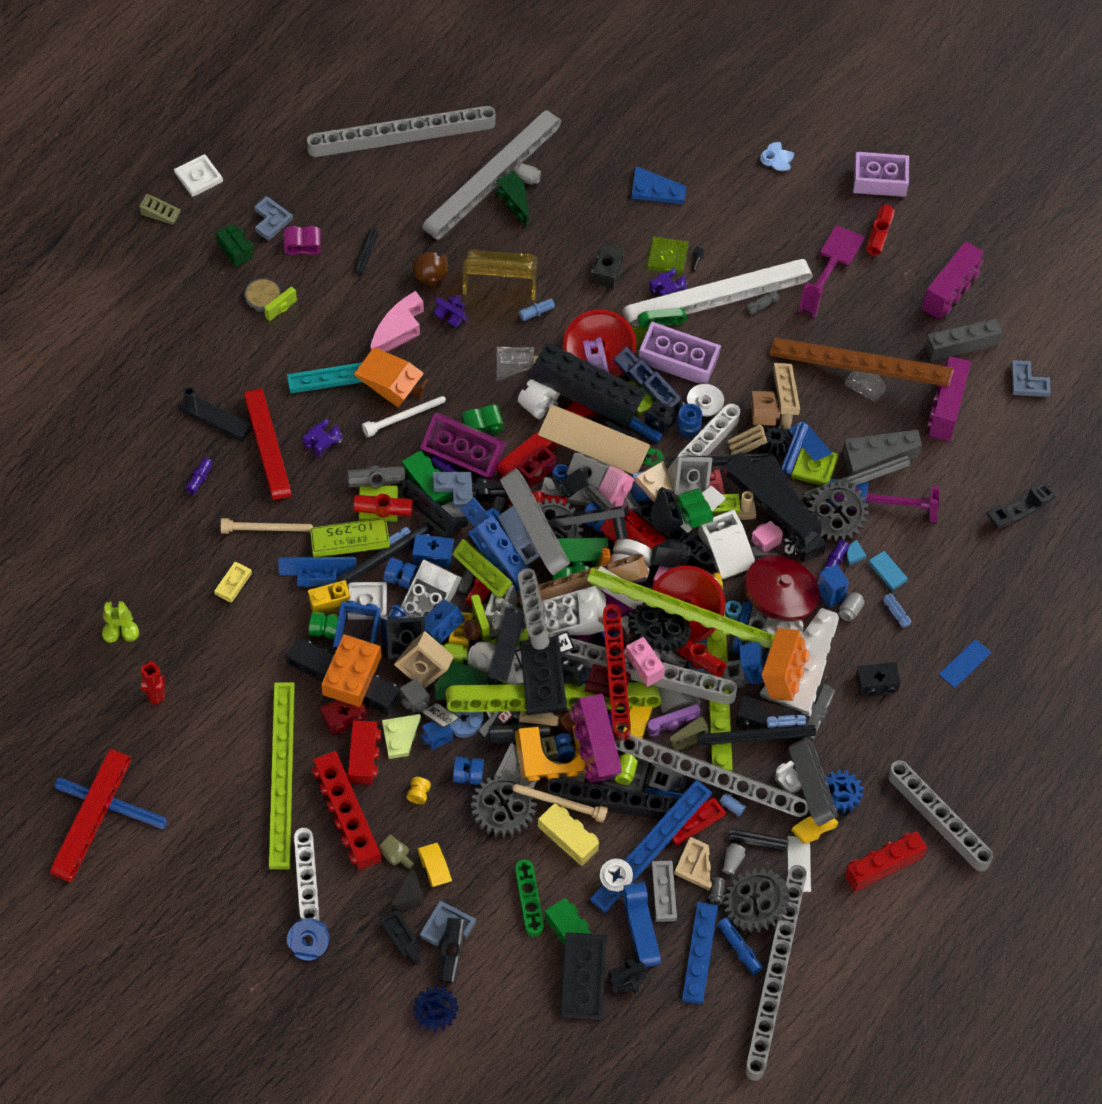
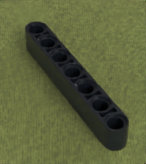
(606, 793)

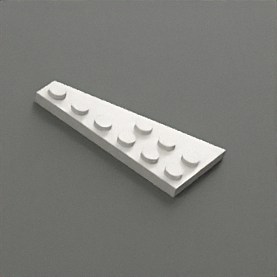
(817, 642)

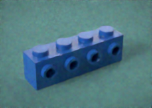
(498, 549)

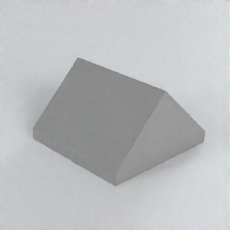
(690, 473)
(674, 701)

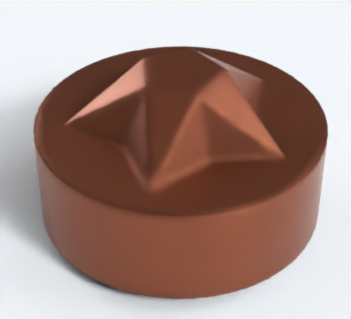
(471, 629)

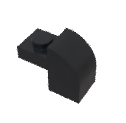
(666, 779)

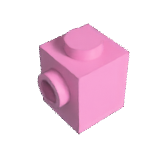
(767, 536)

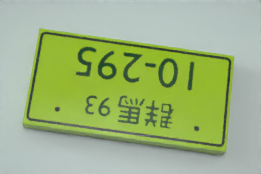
(349, 537)

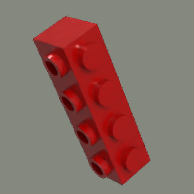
(885, 861)

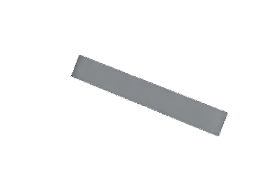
(534, 521)
(944, 824)

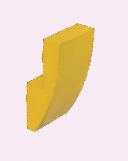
(639, 718)
(809, 831)
(435, 864)

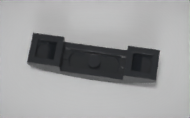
(1022, 507)

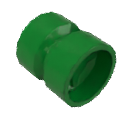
(323, 625)

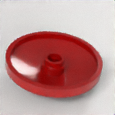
(608, 325)
(697, 588)

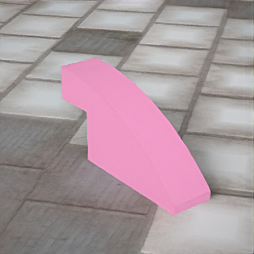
(399, 324)

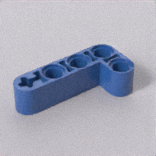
(640, 924)

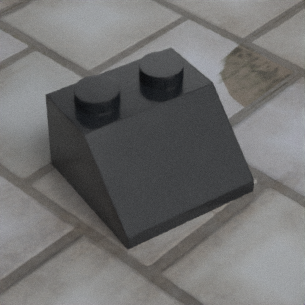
(398, 633)

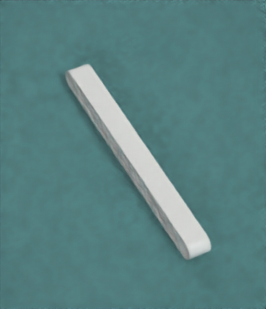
(725, 291)

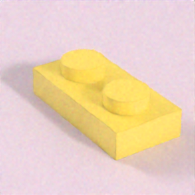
(233, 582)

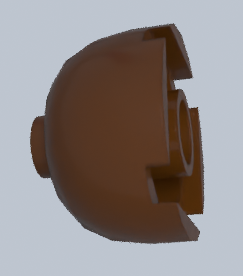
(430, 268)

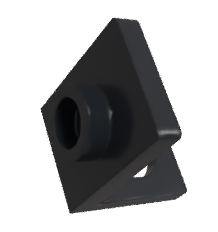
(571, 484)

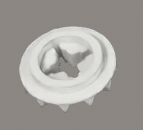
(613, 866)

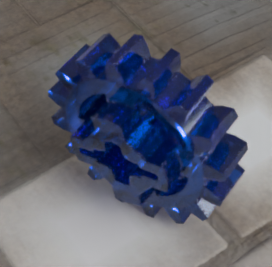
(427, 1003)

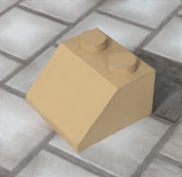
(424, 660)

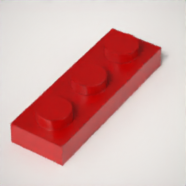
(704, 817)

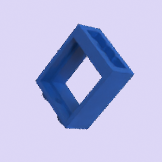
(354, 608)

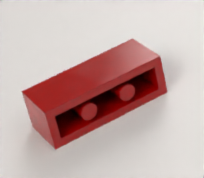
(363, 752)

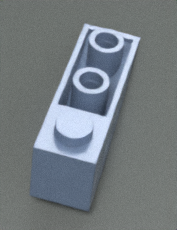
(519, 536)

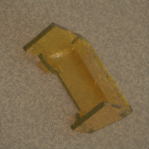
(500, 265)

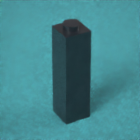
(505, 647)

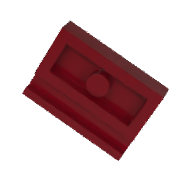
(599, 683)

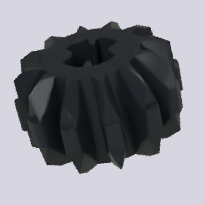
(777, 440)

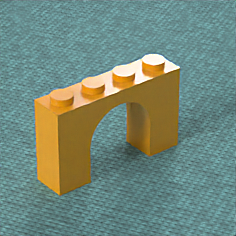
(535, 764)

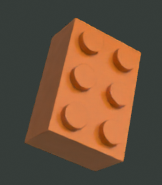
(785, 664)
(351, 670)

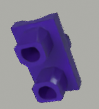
(457, 314)

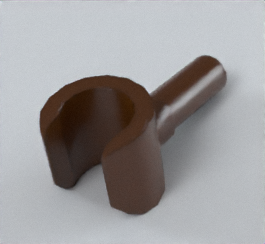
(419, 390)

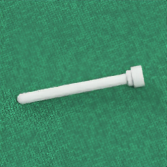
(370, 428)

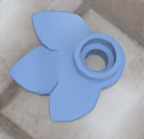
(778, 158)

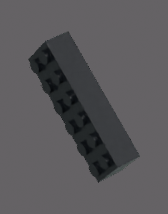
(586, 384)

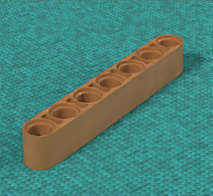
(628, 568)

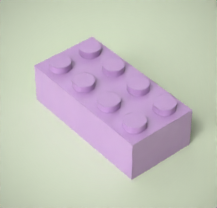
(679, 353)

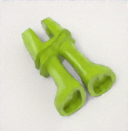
(118, 617)

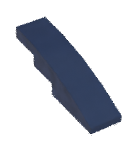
(645, 378)

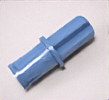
(536, 309)

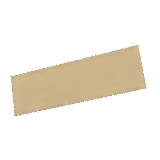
(594, 439)

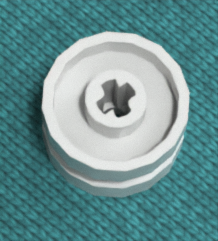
(625, 548)

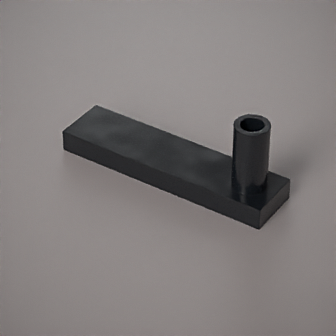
(213, 415)
(431, 510)
(616, 513)

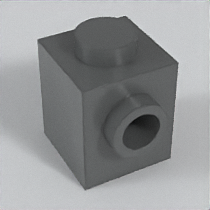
(735, 673)
(414, 696)

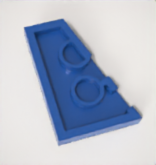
(657, 188)

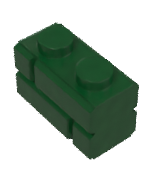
(234, 244)

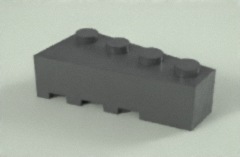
(874, 450)

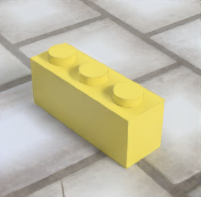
(568, 834)

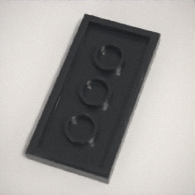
(543, 677)
(583, 975)

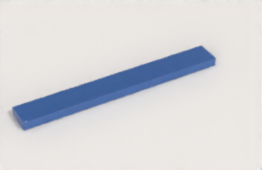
(655, 841)

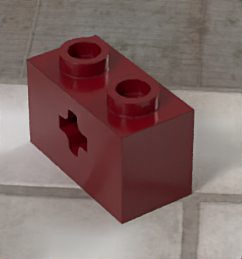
(537, 465)
(335, 719)

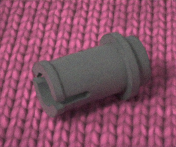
(716, 896)

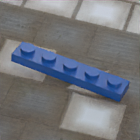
(700, 953)

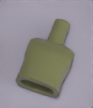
(395, 852)

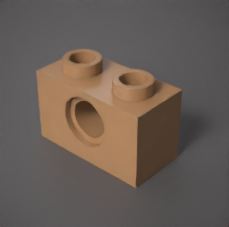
(764, 408)

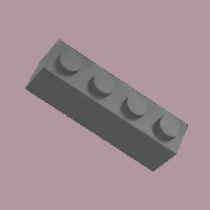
(963, 339)

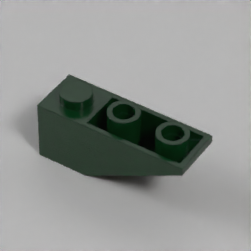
(513, 192)

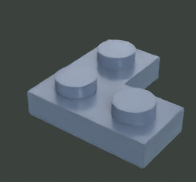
(275, 218)
(1026, 385)
(456, 482)
(436, 926)

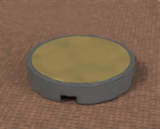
(260, 293)

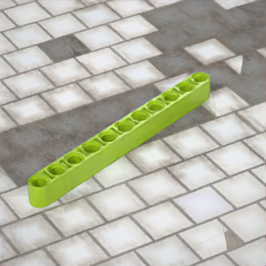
(512, 697)

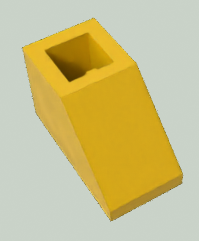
(328, 597)

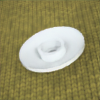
(709, 395)

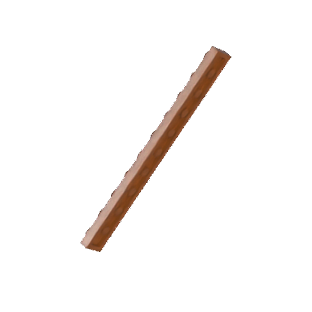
(861, 362)

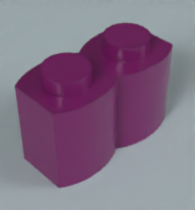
(302, 240)

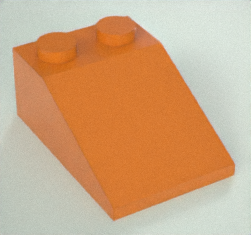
(388, 375)

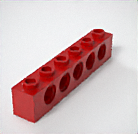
(331, 765)

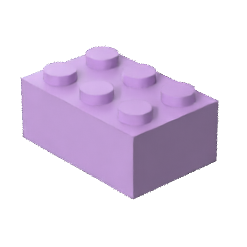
(881, 174)

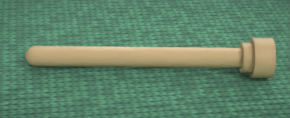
(228, 526)
(598, 813)

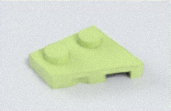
(400, 734)

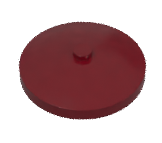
(781, 588)

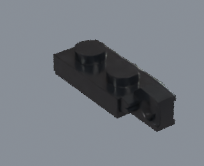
(401, 936)

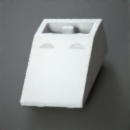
(728, 543)
(429, 589)
(576, 612)

